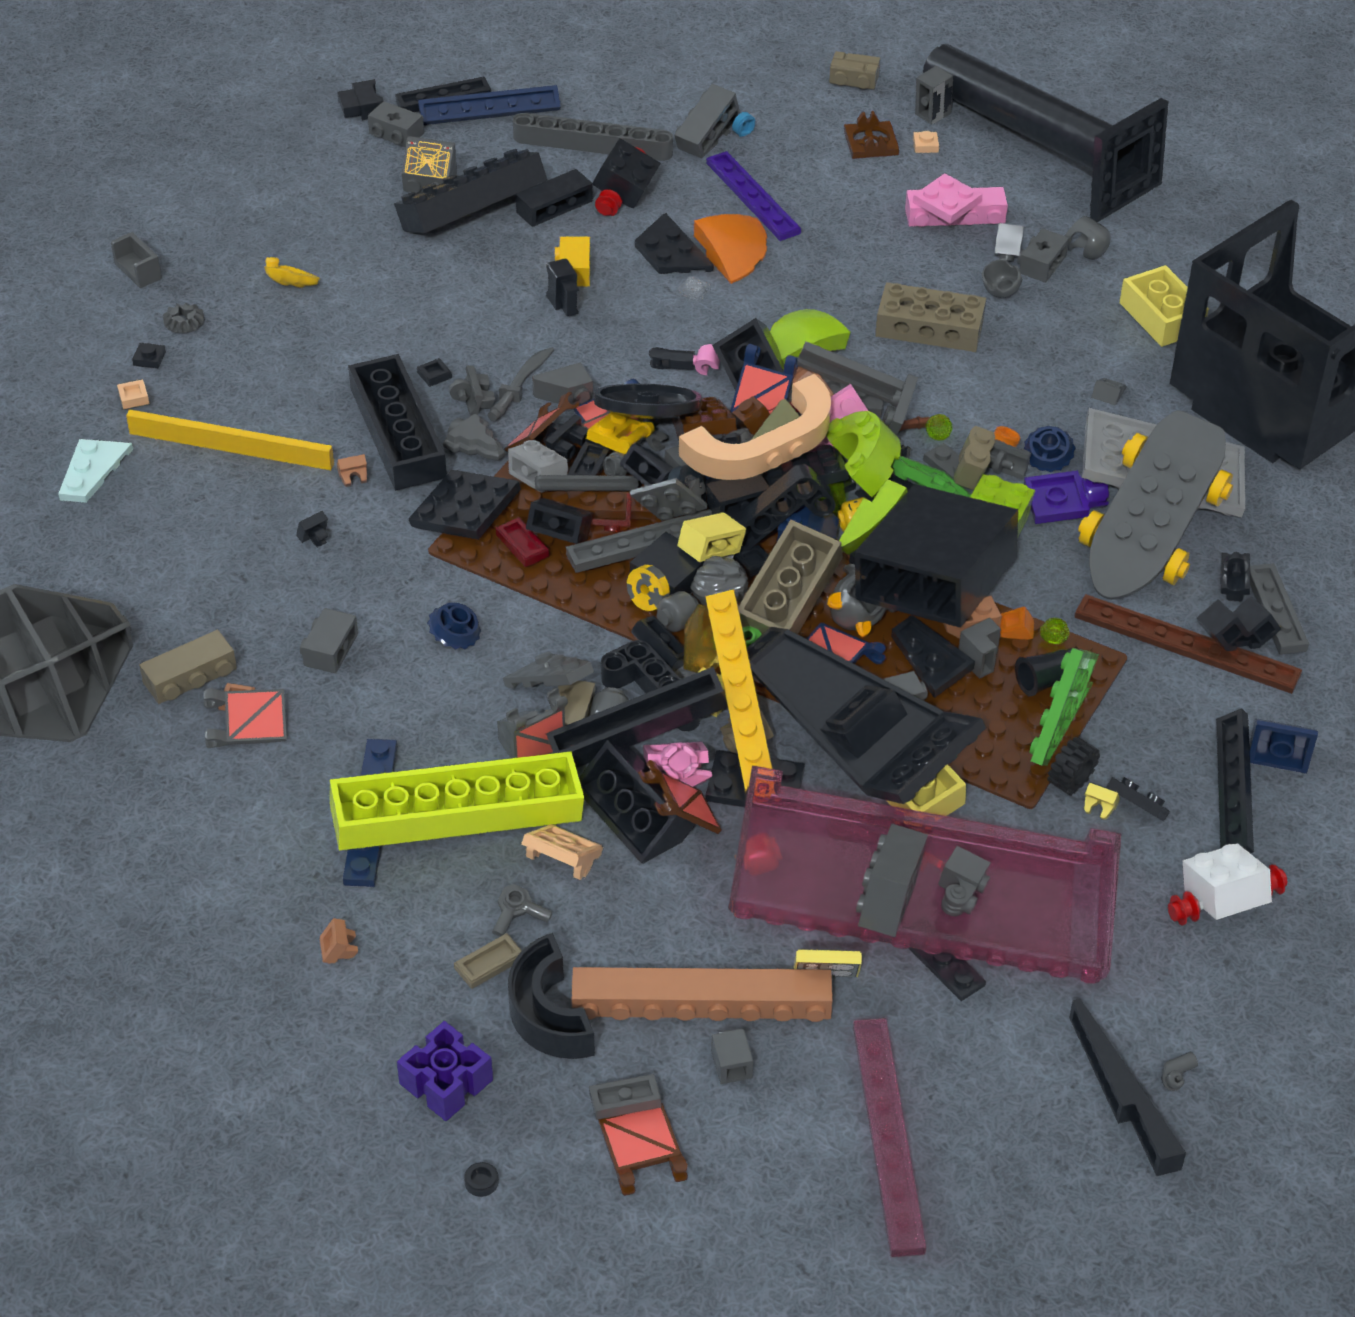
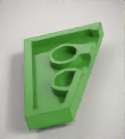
(926, 476)

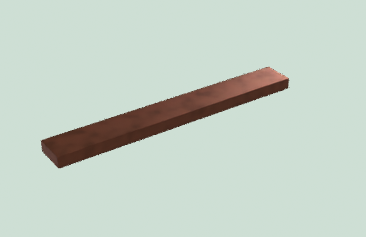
(1188, 643)

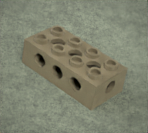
(947, 323)

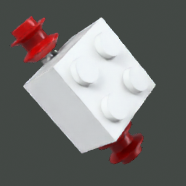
(1225, 884)

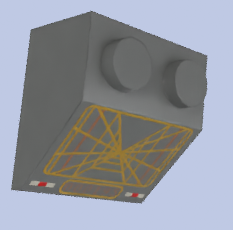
(427, 163)

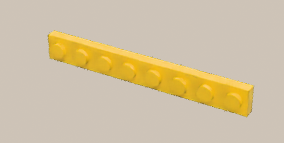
(738, 682)

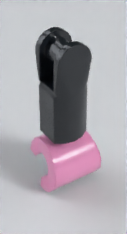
(683, 359)

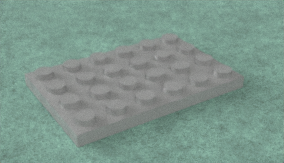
(1103, 457)

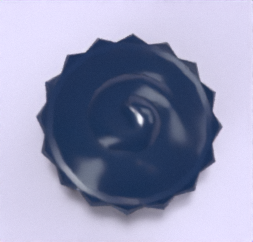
(1049, 448)
(454, 625)

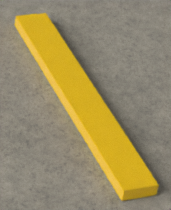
(230, 439)

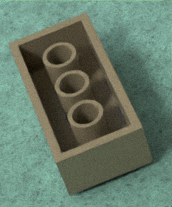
(791, 579)

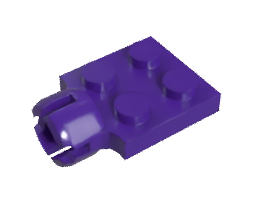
(1065, 496)

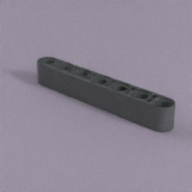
(589, 135)

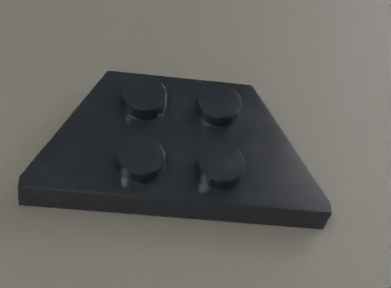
(670, 248)

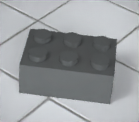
(891, 879)

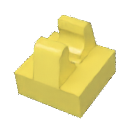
(1103, 796)

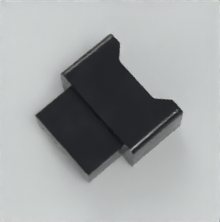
(360, 99)
(562, 286)

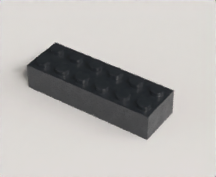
(470, 191)
(397, 422)

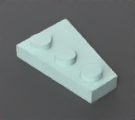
(90, 467)

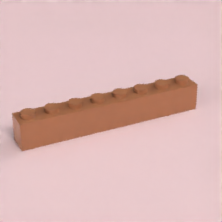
(703, 993)

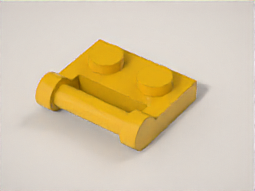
(612, 432)

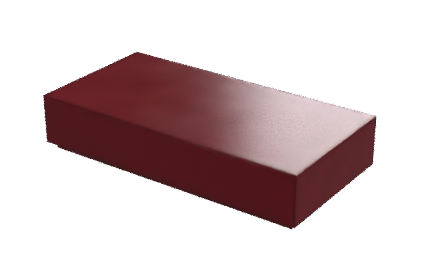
(522, 542)

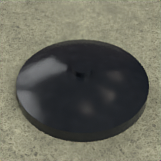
(647, 400)

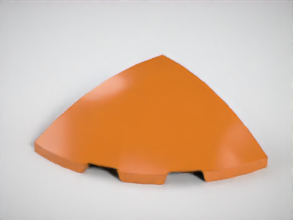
(732, 243)

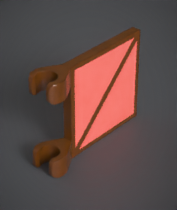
(543, 420)
(681, 799)
(641, 1142)

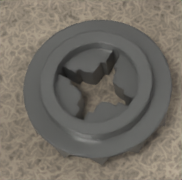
(175, 322)

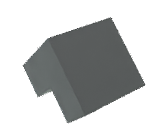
(981, 645)

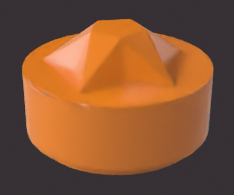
(1007, 435)

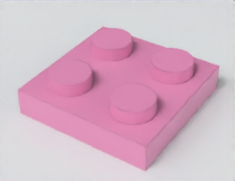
(947, 198)

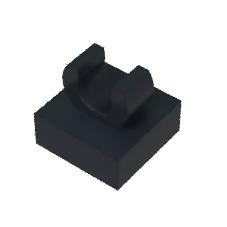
(314, 529)

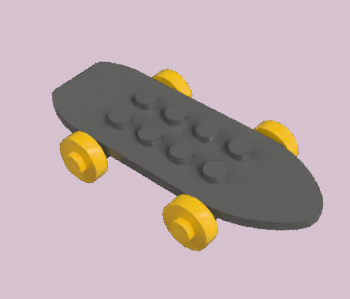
(1156, 505)

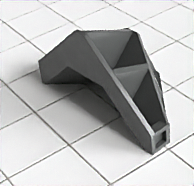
(56, 661)

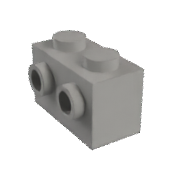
(534, 460)

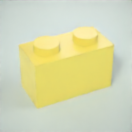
(711, 536)

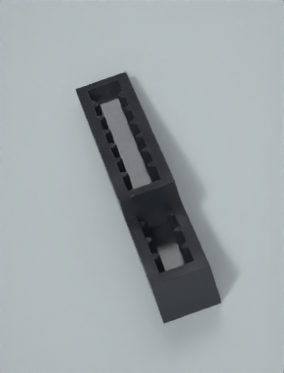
(1126, 1095)

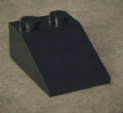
(733, 347)

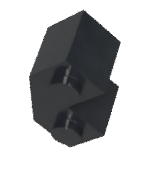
(1246, 626)

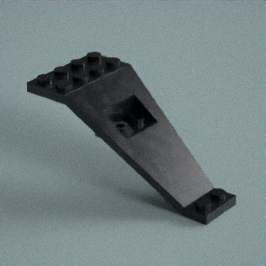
(865, 724)

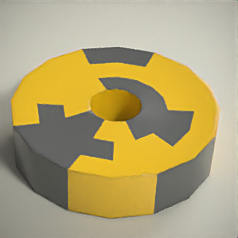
(638, 591)

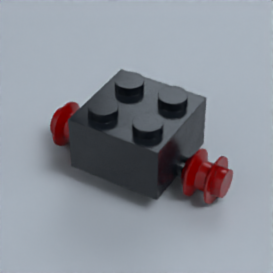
(623, 177)

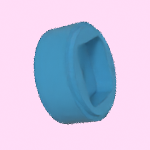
(743, 124)

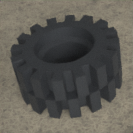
(1073, 766)

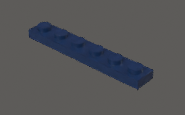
(489, 104)
(363, 862)

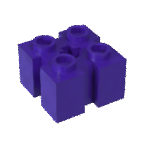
(445, 1070)

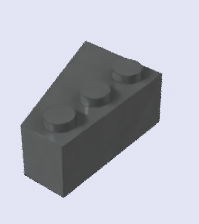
(707, 121)

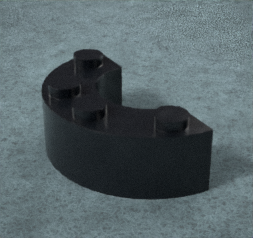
(537, 1020)

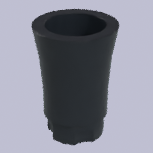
(1039, 671)

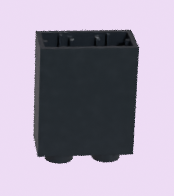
(936, 555)

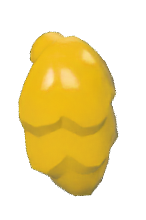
(289, 275)

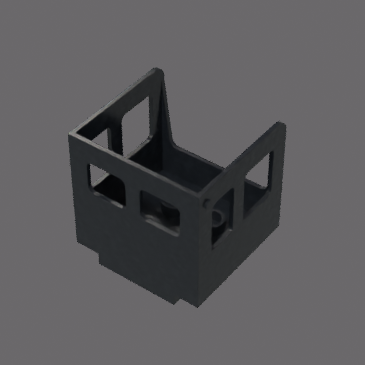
(1267, 358)

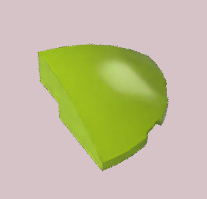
(809, 326)
(870, 515)

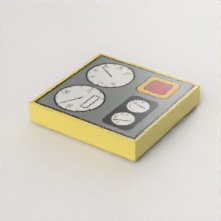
(839, 962)

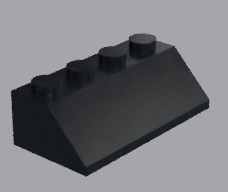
(627, 803)

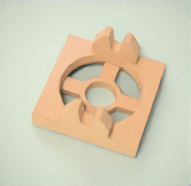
(558, 845)

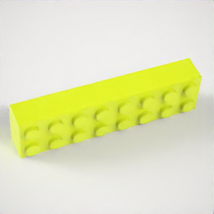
(455, 800)

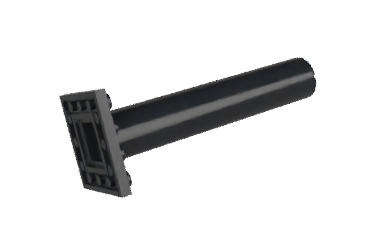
(1123, 156)

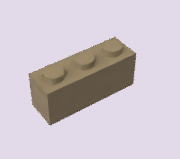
(188, 666)

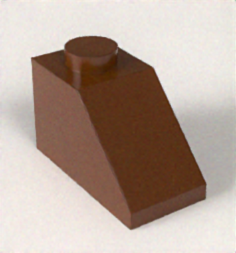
(751, 415)

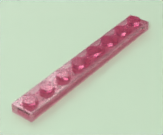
(889, 1139)

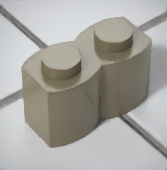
(974, 457)

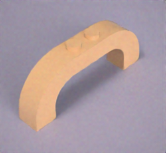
(769, 450)

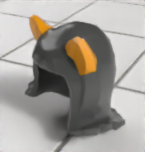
(850, 612)

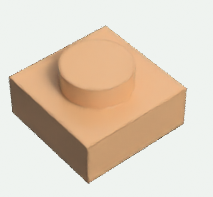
(926, 142)
(133, 394)

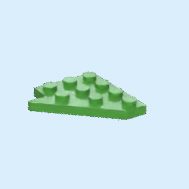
(1067, 700)

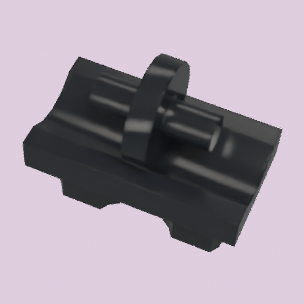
(564, 436)
(1235, 575)

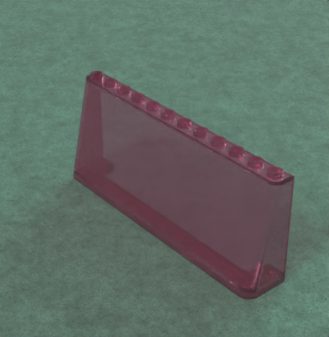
(1042, 911)

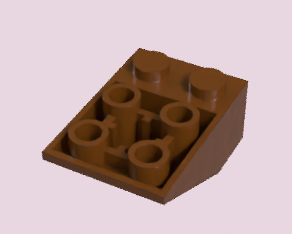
(712, 416)

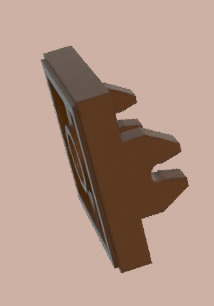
(860, 149)

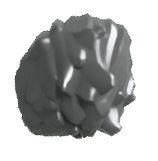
(718, 576)

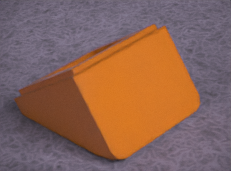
(1017, 624)

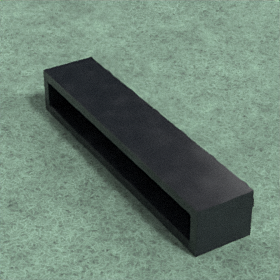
(642, 716)

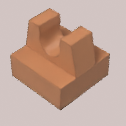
(352, 466)
(335, 942)

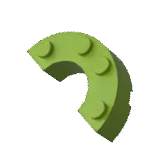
(867, 446)

